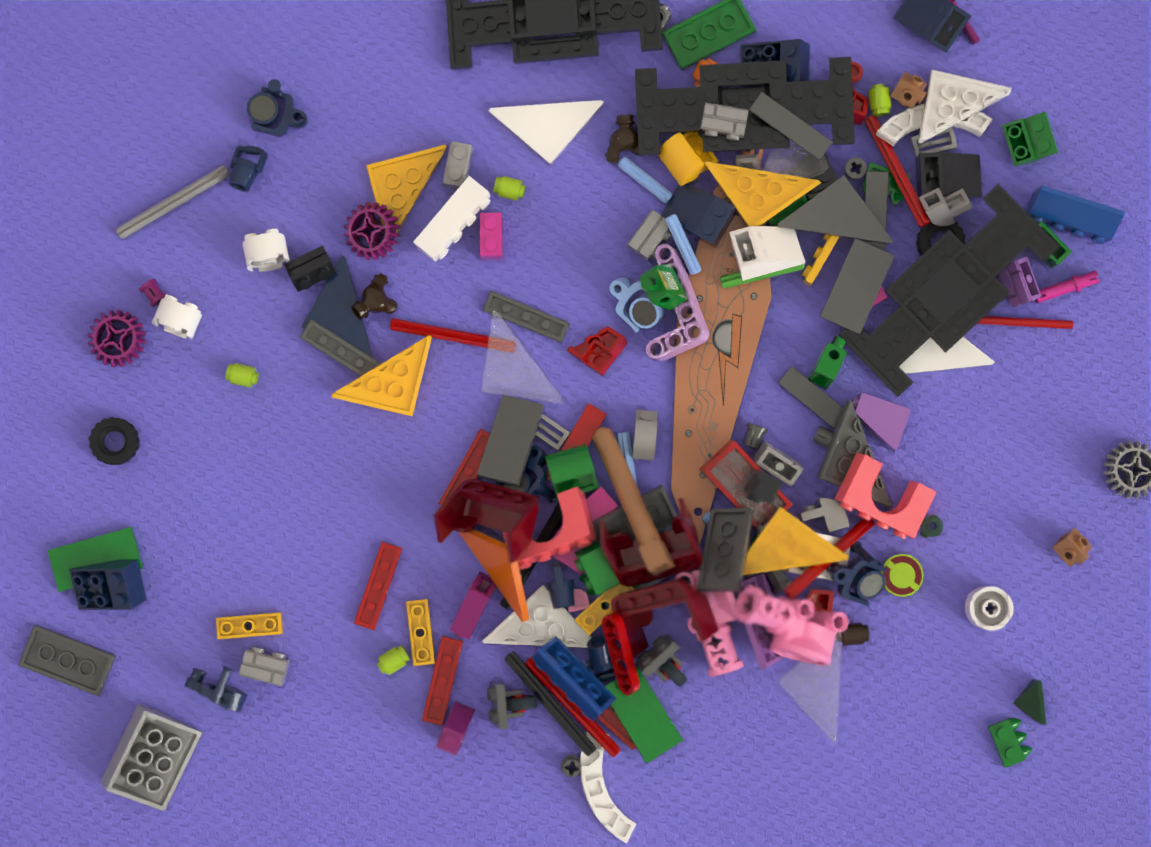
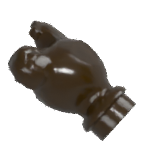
(622, 139)
(374, 299)

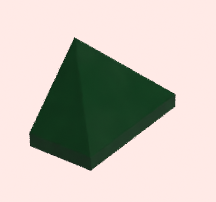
(1032, 701)

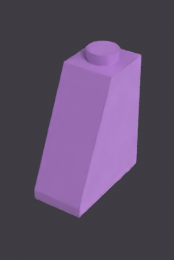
(882, 418)

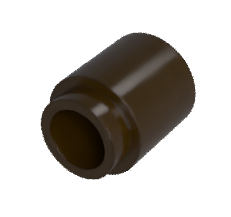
(855, 634)

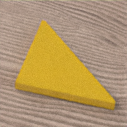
(402, 179)
(759, 193)
(392, 383)
(787, 545)

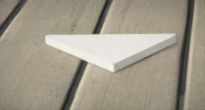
(954, 99)
(547, 126)
(932, 358)
(541, 626)

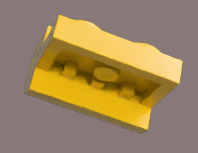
(685, 156)

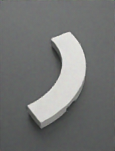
(911, 119)
(598, 797)

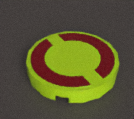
(902, 575)

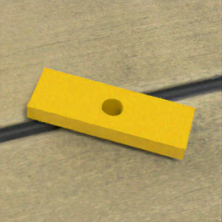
(820, 255)
(592, 616)
(419, 618)
(261, 625)

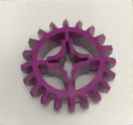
(368, 215)
(111, 331)

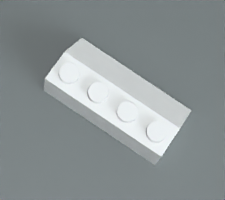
(452, 219)

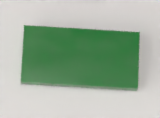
(708, 32)
(96, 550)
(644, 719)

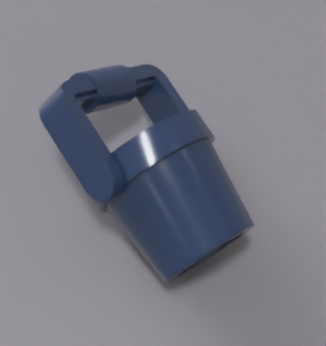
(244, 170)
(562, 590)
(599, 658)

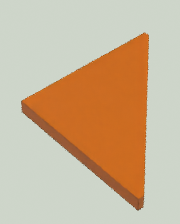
(505, 575)

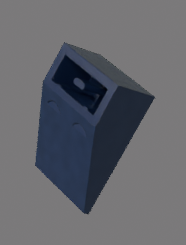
(933, 20)
(794, 51)
(108, 585)

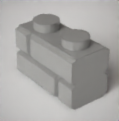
(724, 120)
(457, 165)
(649, 236)
(778, 463)
(264, 666)

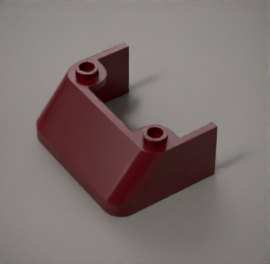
(491, 507)
(628, 562)
(637, 607)

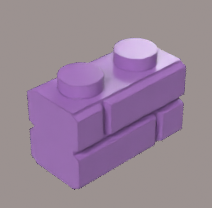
(1020, 282)

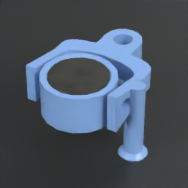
(641, 312)

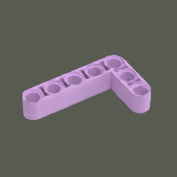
(688, 325)

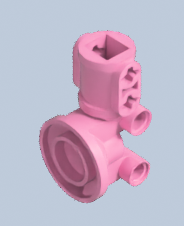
(724, 611)
(793, 636)

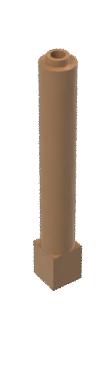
(651, 547)

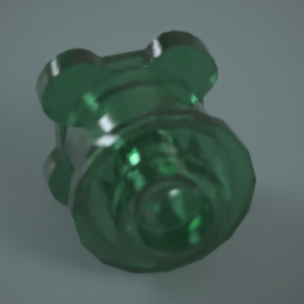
(925, 530)

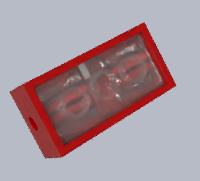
(730, 472)

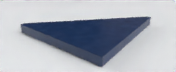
(334, 309)

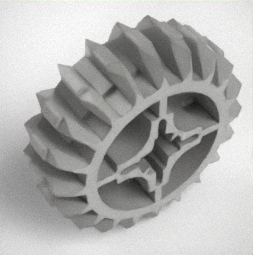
(1130, 477)

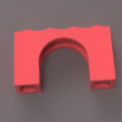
(856, 495)
(575, 531)

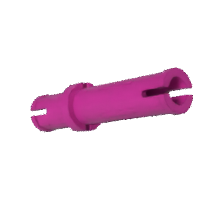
(1076, 284)

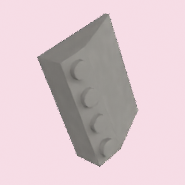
(150, 757)

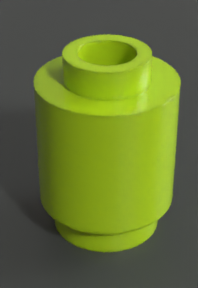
(879, 100)
(509, 188)
(242, 375)
(393, 660)

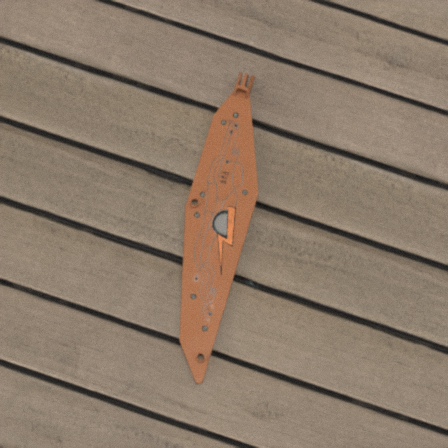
(714, 374)

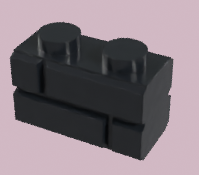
(310, 268)
(762, 487)

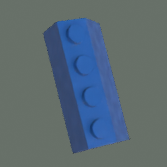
(1074, 214)
(573, 678)

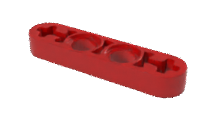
(626, 677)

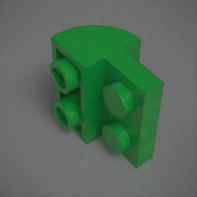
(1030, 139)
(572, 469)

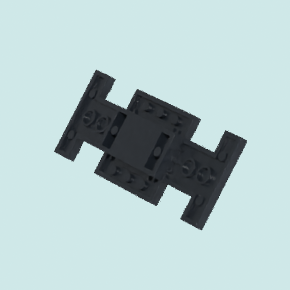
(522, 20)
(683, 108)
(949, 290)

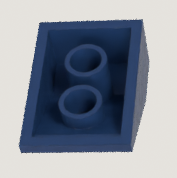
(700, 213)

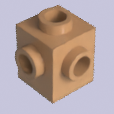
(909, 90)
(1072, 547)

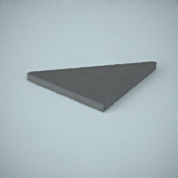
(838, 213)
(844, 445)

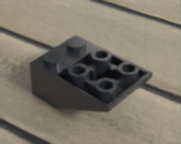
(948, 173)

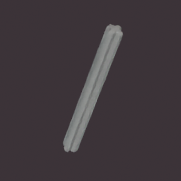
(172, 202)

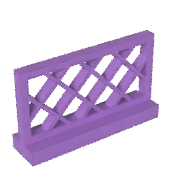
(761, 582)

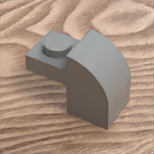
(943, 209)
(645, 435)
(832, 514)

